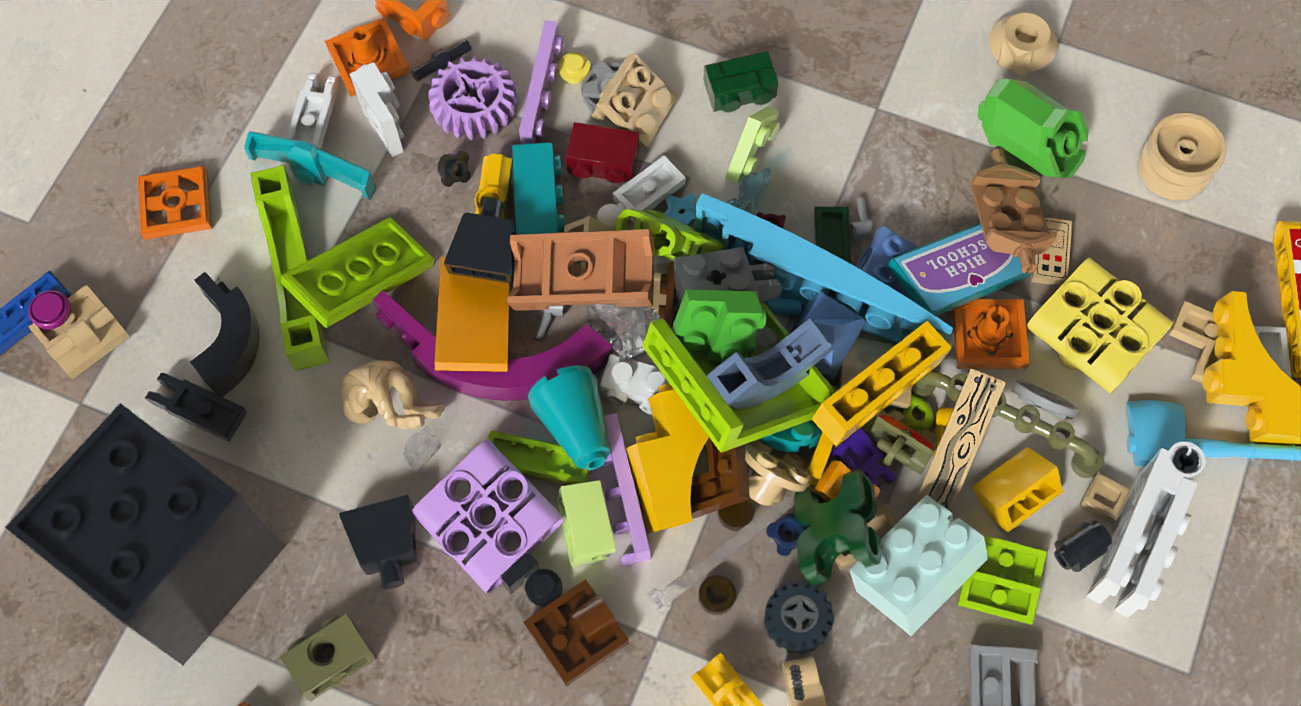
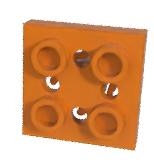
(363, 47)
(989, 333)

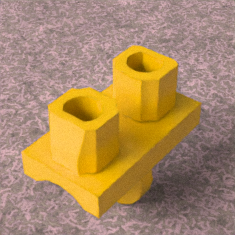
(723, 685)

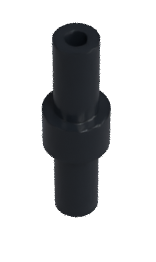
(440, 60)

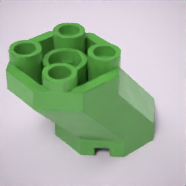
(1034, 127)

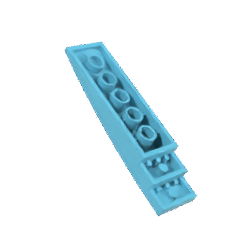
(808, 270)

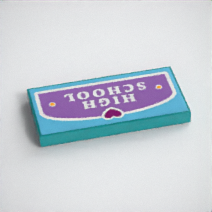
(955, 271)

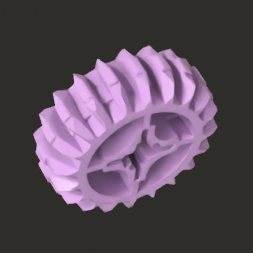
(480, 82)

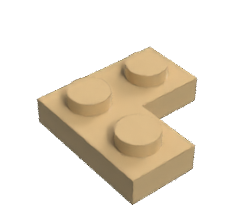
(1198, 329)

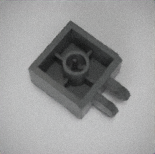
(724, 271)

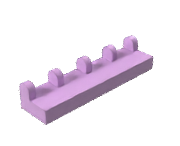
(627, 493)

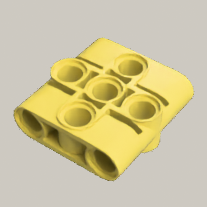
(1085, 290)

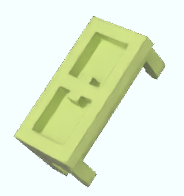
(585, 523)

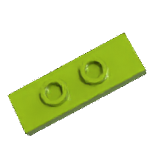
(539, 459)

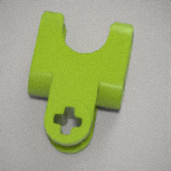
(671, 236)

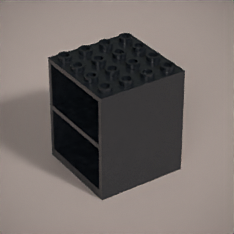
(148, 534)

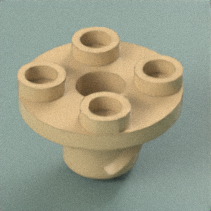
(773, 473)

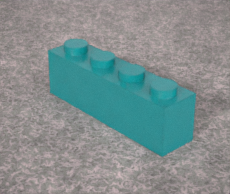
(536, 189)

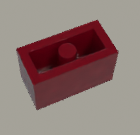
(602, 153)

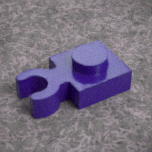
(862, 453)

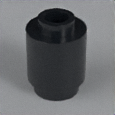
(1082, 545)

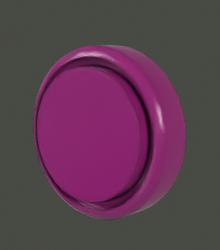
(49, 309)

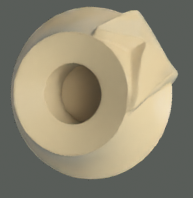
(1023, 43)

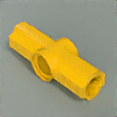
(495, 181)

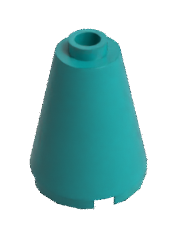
(573, 414)

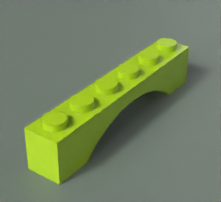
(282, 227)

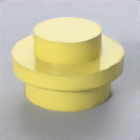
(574, 67)

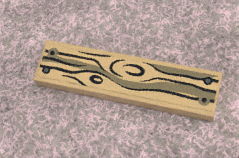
(961, 438)

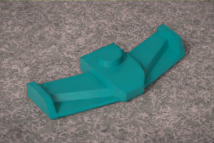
(309, 162)

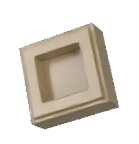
(1105, 497)

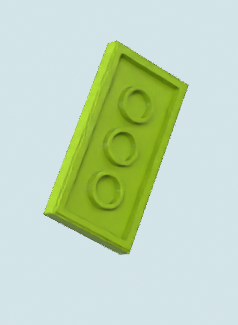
(357, 271)

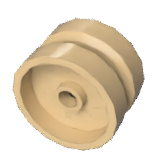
(1182, 156)

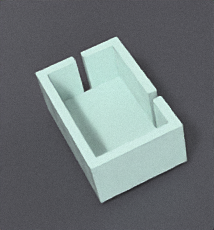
(920, 565)

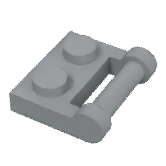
(991, 675)

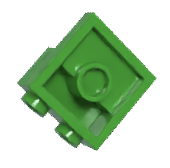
(719, 322)

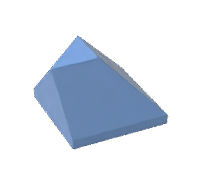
(837, 324)

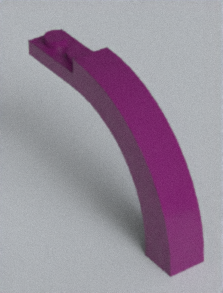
(581, 349)

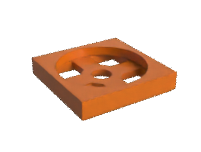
(149, 183)

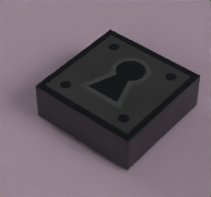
(519, 573)

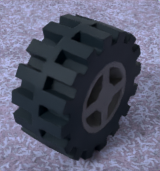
(799, 603)

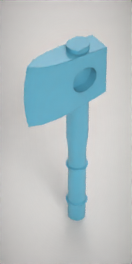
(1163, 424)

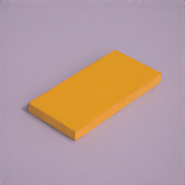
(471, 324)

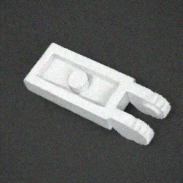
(313, 110)

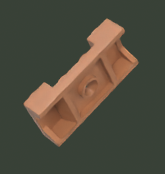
(617, 270)

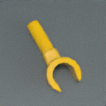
(940, 422)

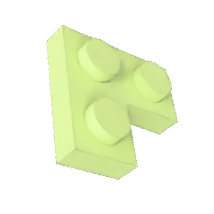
(757, 131)

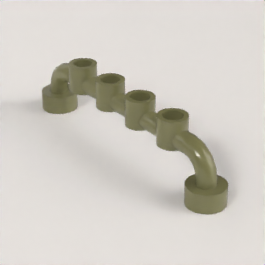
(1084, 463)

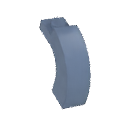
(760, 378)

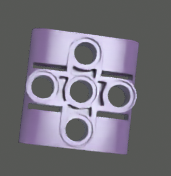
(489, 477)

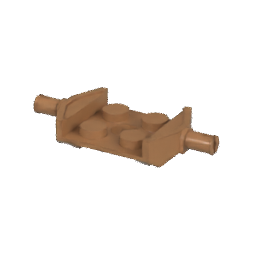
(1011, 192)

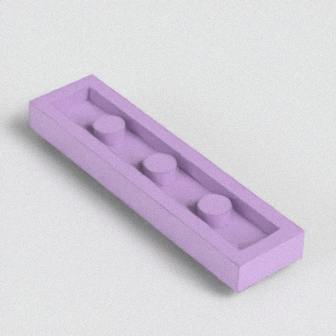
(538, 95)

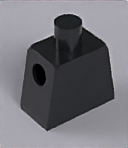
(483, 245)
(383, 538)

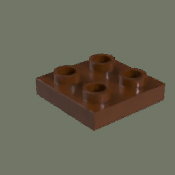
(576, 632)

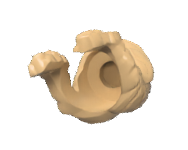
(368, 389)

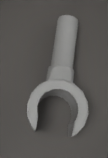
(861, 230)
(547, 317)

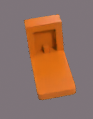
(423, 22)

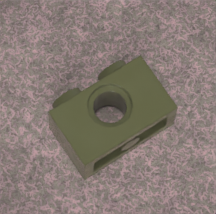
(350, 656)

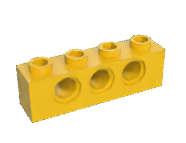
(881, 383)

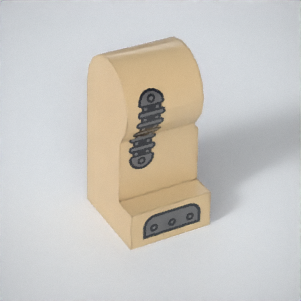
(803, 683)

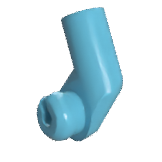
(784, 306)

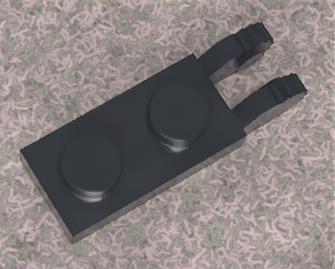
(199, 407)

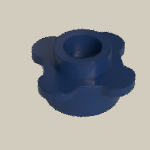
(778, 530)

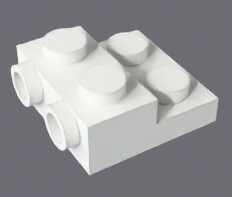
(379, 105)
(631, 380)

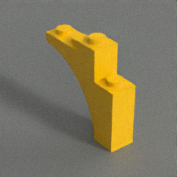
(1250, 377)
(666, 461)

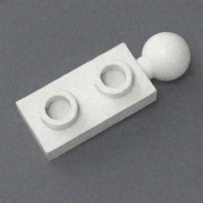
(643, 191)

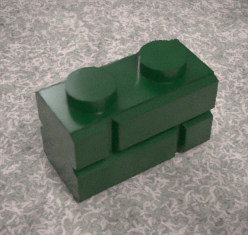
(740, 82)

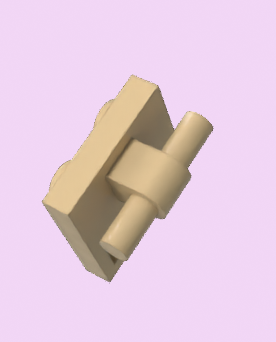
(635, 100)
(85, 335)

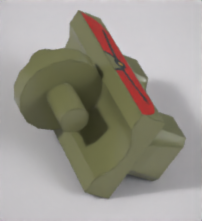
(901, 442)

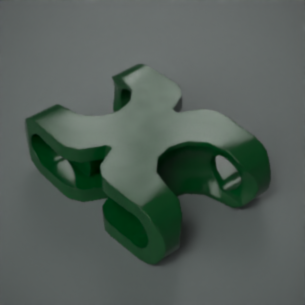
(837, 527)

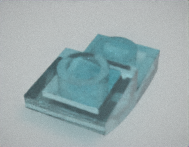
(752, 191)

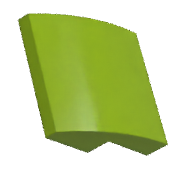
(1006, 581)

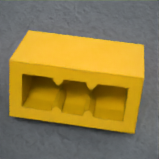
(1018, 488)

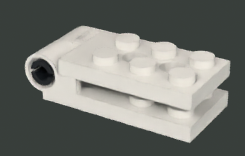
(1161, 490)

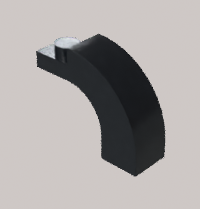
(237, 344)

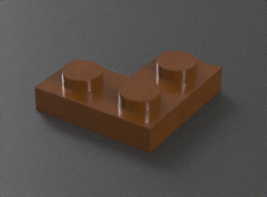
(724, 482)

